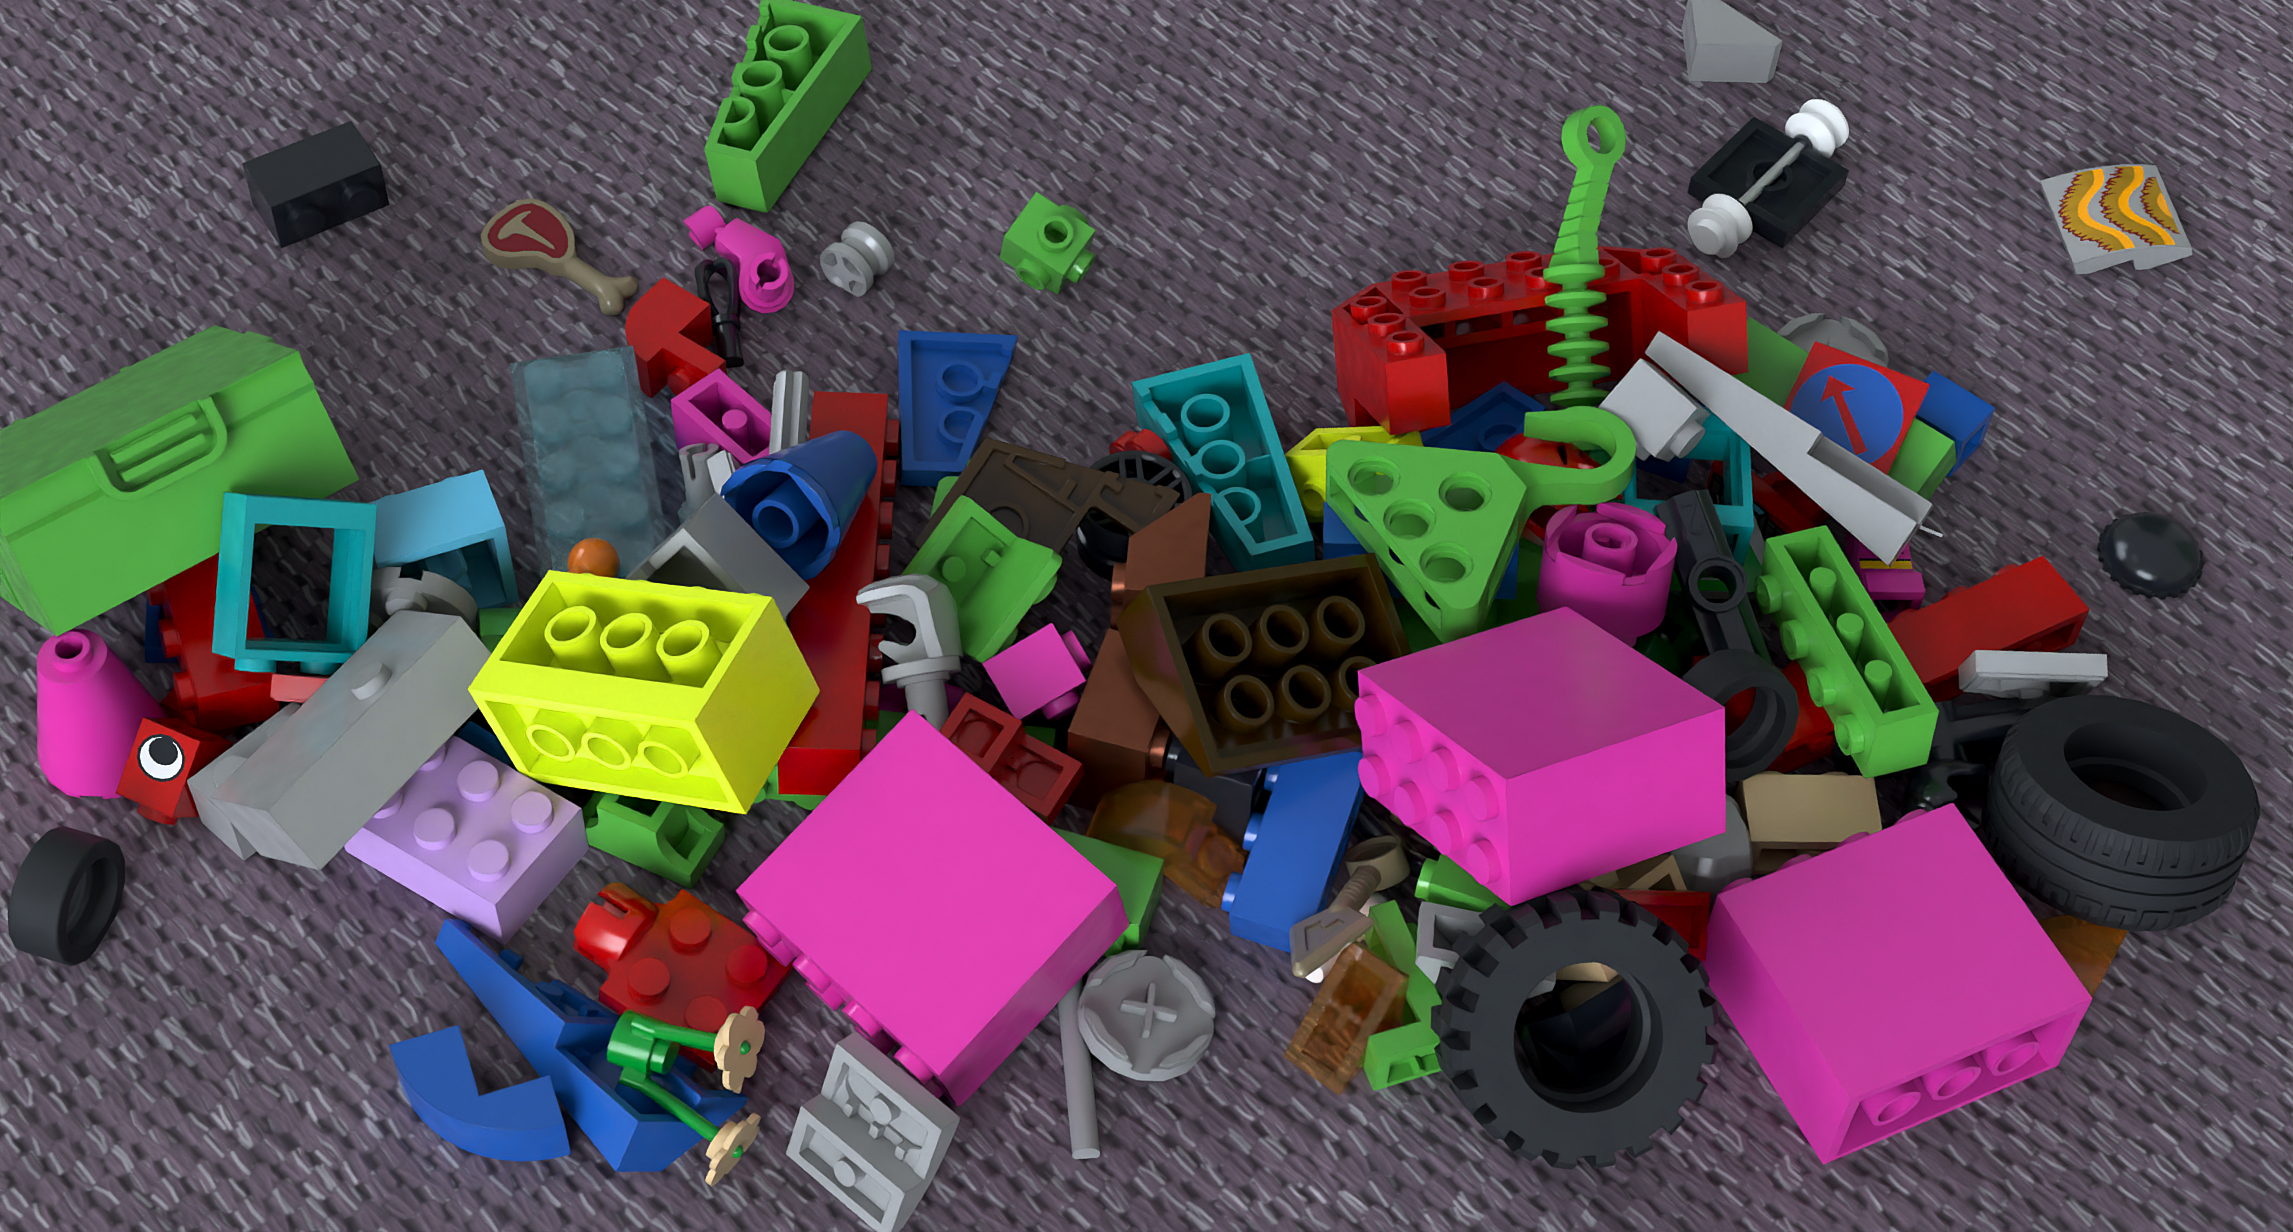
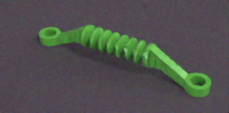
(1578, 264)

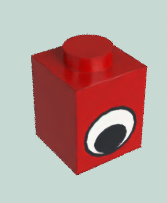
(162, 762)

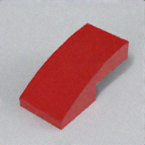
(1020, 763)

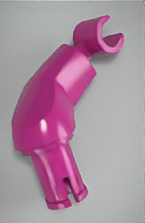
(759, 258)

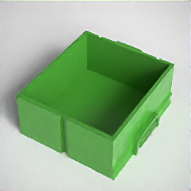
(136, 470)

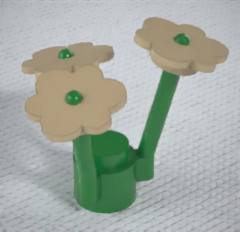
(651, 1045)

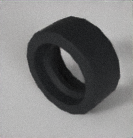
(1769, 721)
(66, 895)

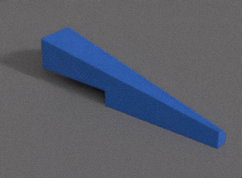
(569, 1040)

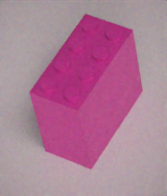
(1542, 753)
(933, 909)
(1890, 980)

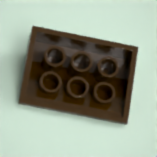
(1263, 659)

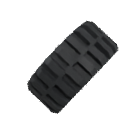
(1643, 1080)

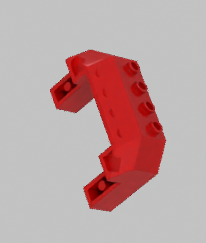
(1450, 336)

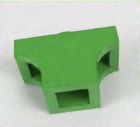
(654, 834)

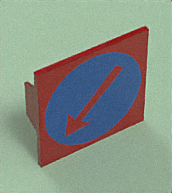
(1856, 403)

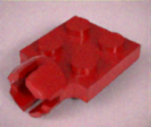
(676, 961)

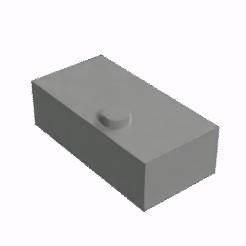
(356, 739)

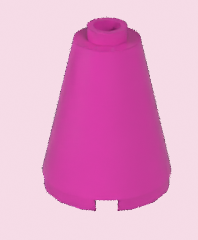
(87, 713)

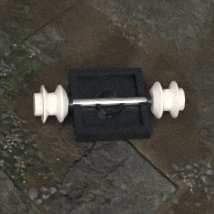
(1768, 180)

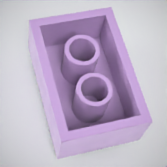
(475, 839)

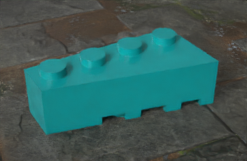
(1229, 447)

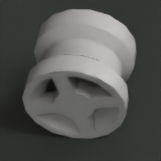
(857, 258)

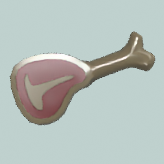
(540, 237)

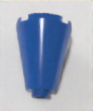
(805, 497)

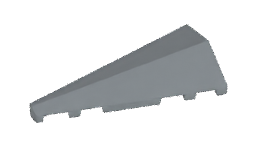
(1849, 489)

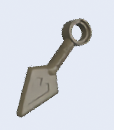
(1371, 867)

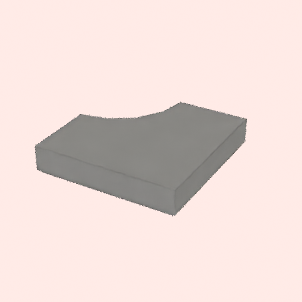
(2032, 675)

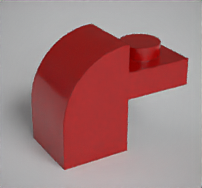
(670, 339)

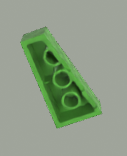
(783, 98)

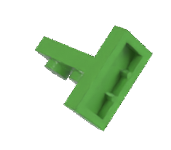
(1409, 1049)

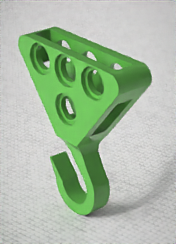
(1463, 511)

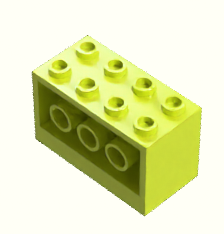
(646, 690)

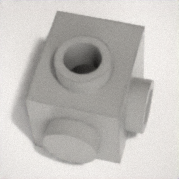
(1657, 412)

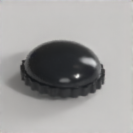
(2150, 555)

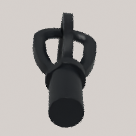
(725, 325)

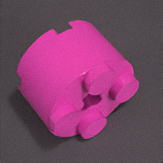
(1608, 568)

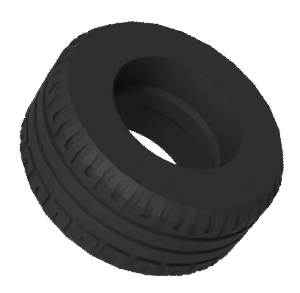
(2120, 812)

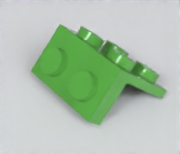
(988, 575)

